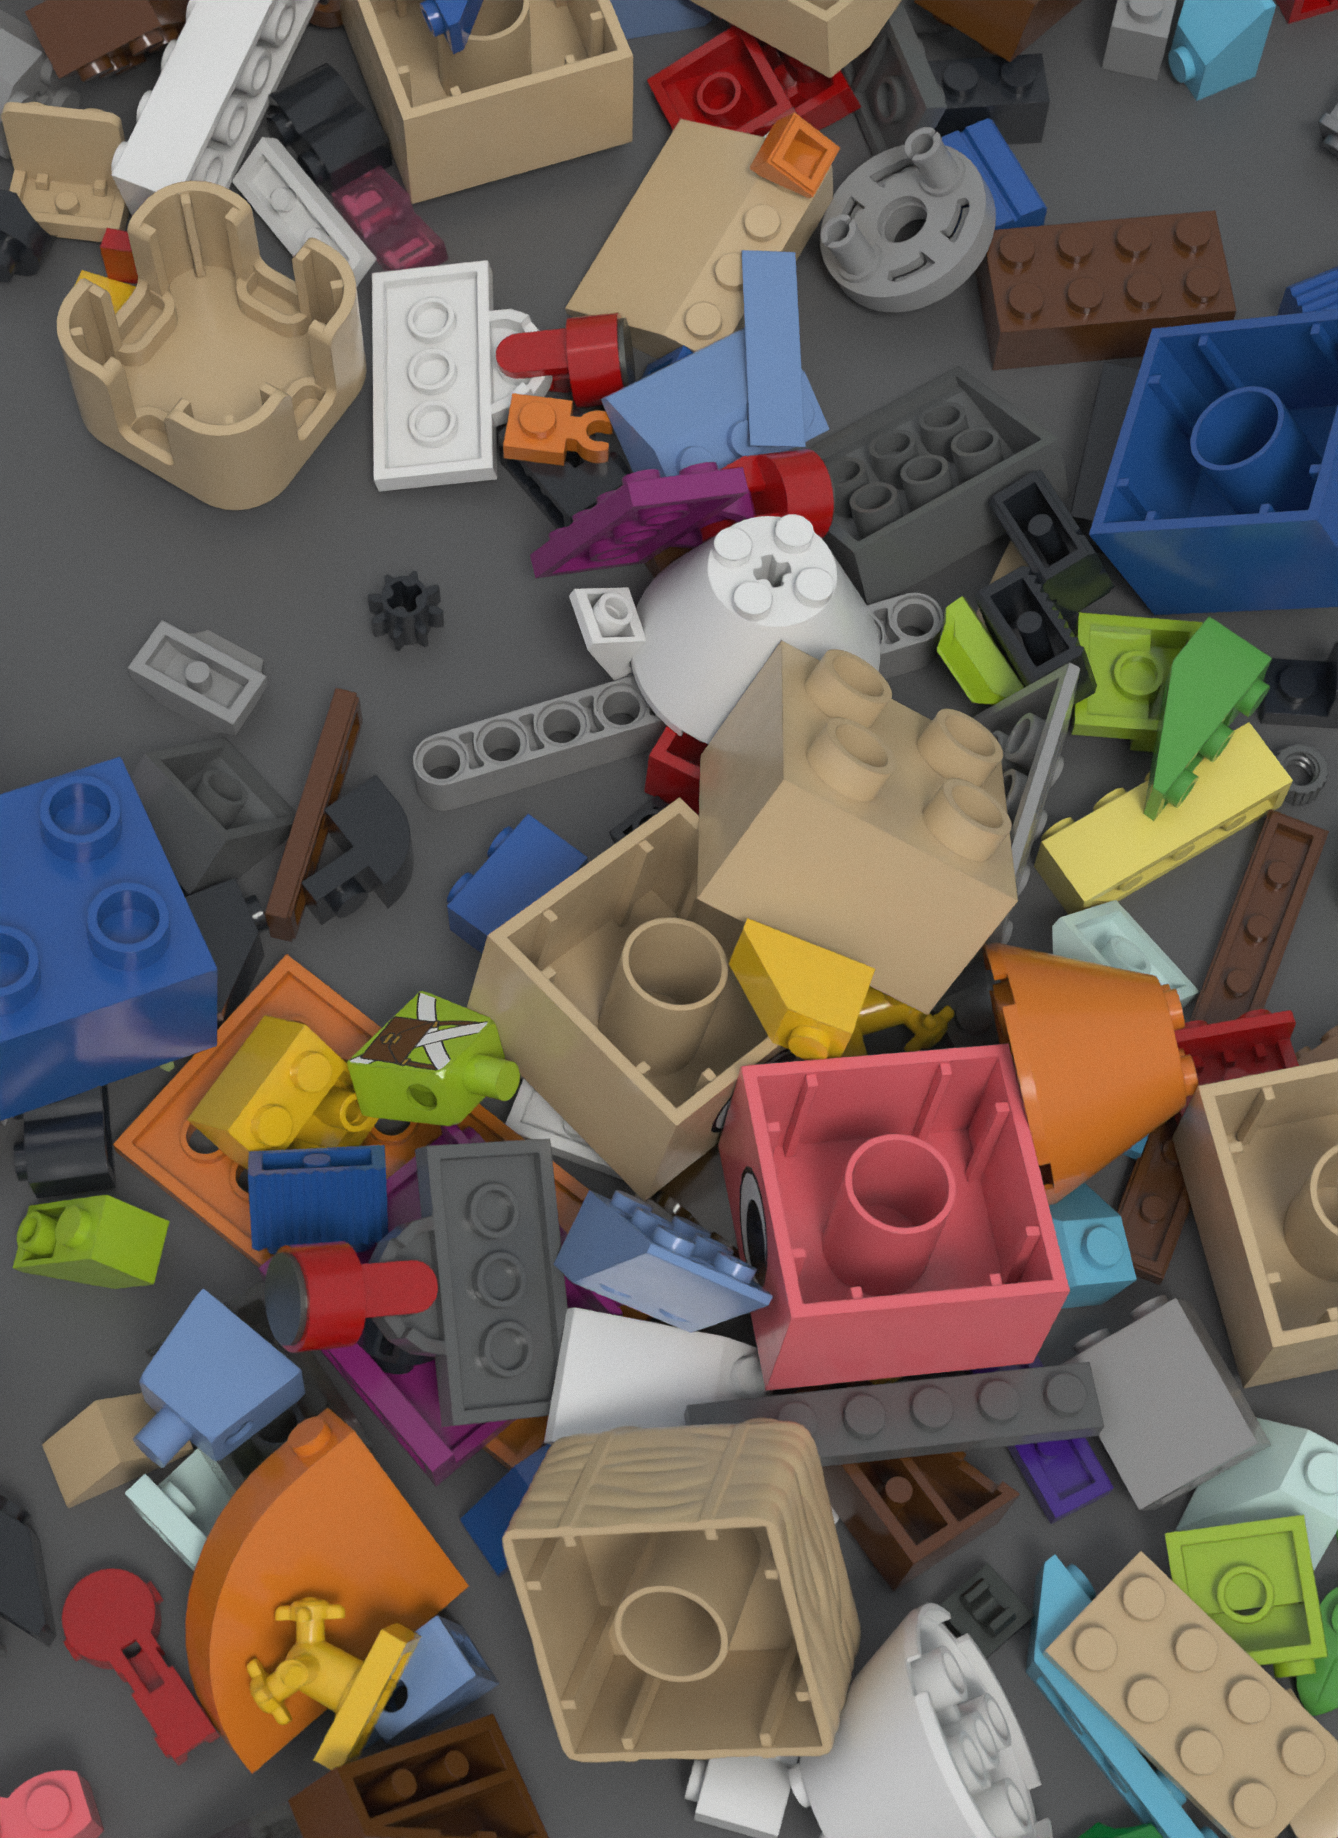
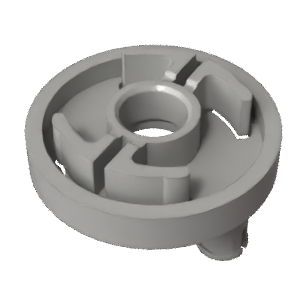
(885, 194)

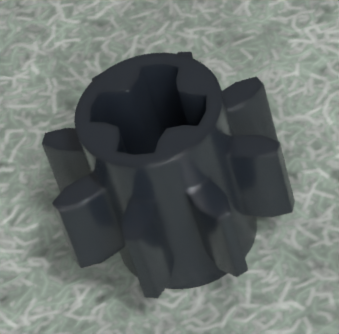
(406, 610)

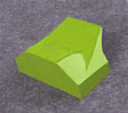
(975, 656)

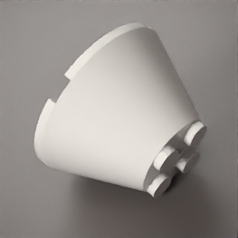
(729, 606)
(924, 1746)

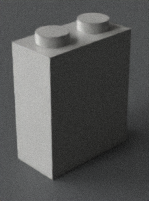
(1168, 1402)

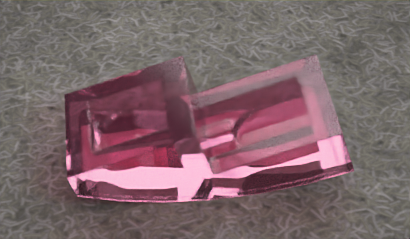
(387, 223)

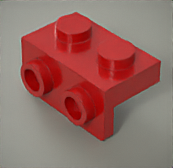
(1238, 1047)

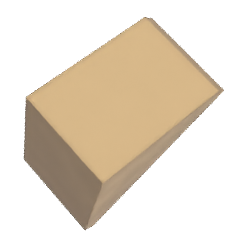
(99, 1449)

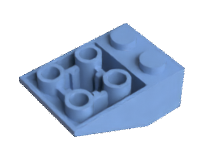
(657, 1264)

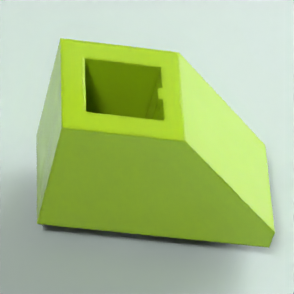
(91, 1242)

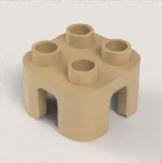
(215, 357)

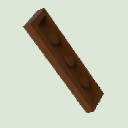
(310, 826)

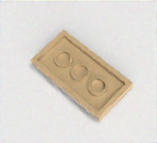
(1195, 1703)

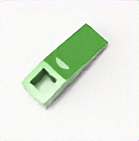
(1202, 696)

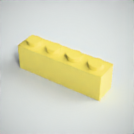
(1124, 850)

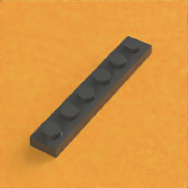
(930, 1413)

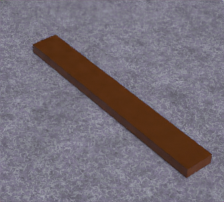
(1235, 983)

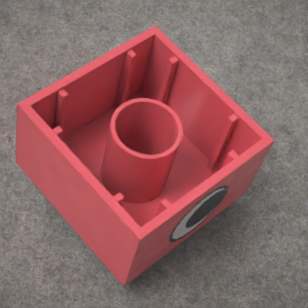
(891, 1215)

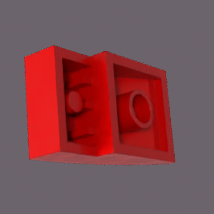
(748, 87)

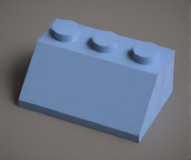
(695, 411)

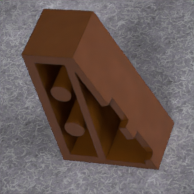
(914, 1507)

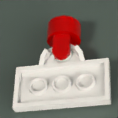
(452, 365)

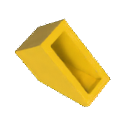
(800, 990)

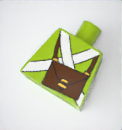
(432, 1064)

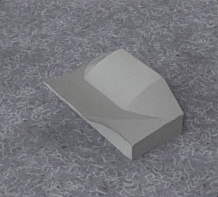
(200, 677)

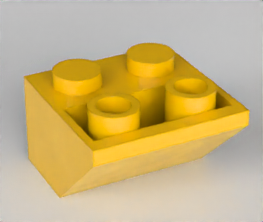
(282, 1095)

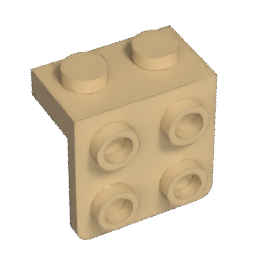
(65, 168)

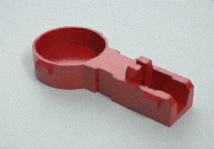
(108, 1615)

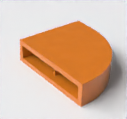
(304, 1526)

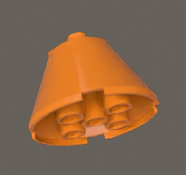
(1088, 1057)

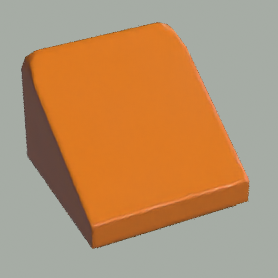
(795, 155)

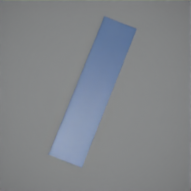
(773, 349)

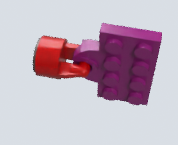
(688, 510)

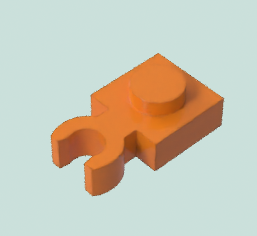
(546, 429)

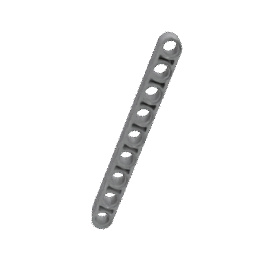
(599, 739)

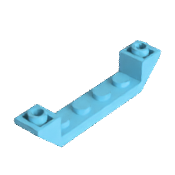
(1058, 1599)

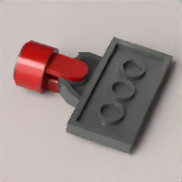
(456, 1285)

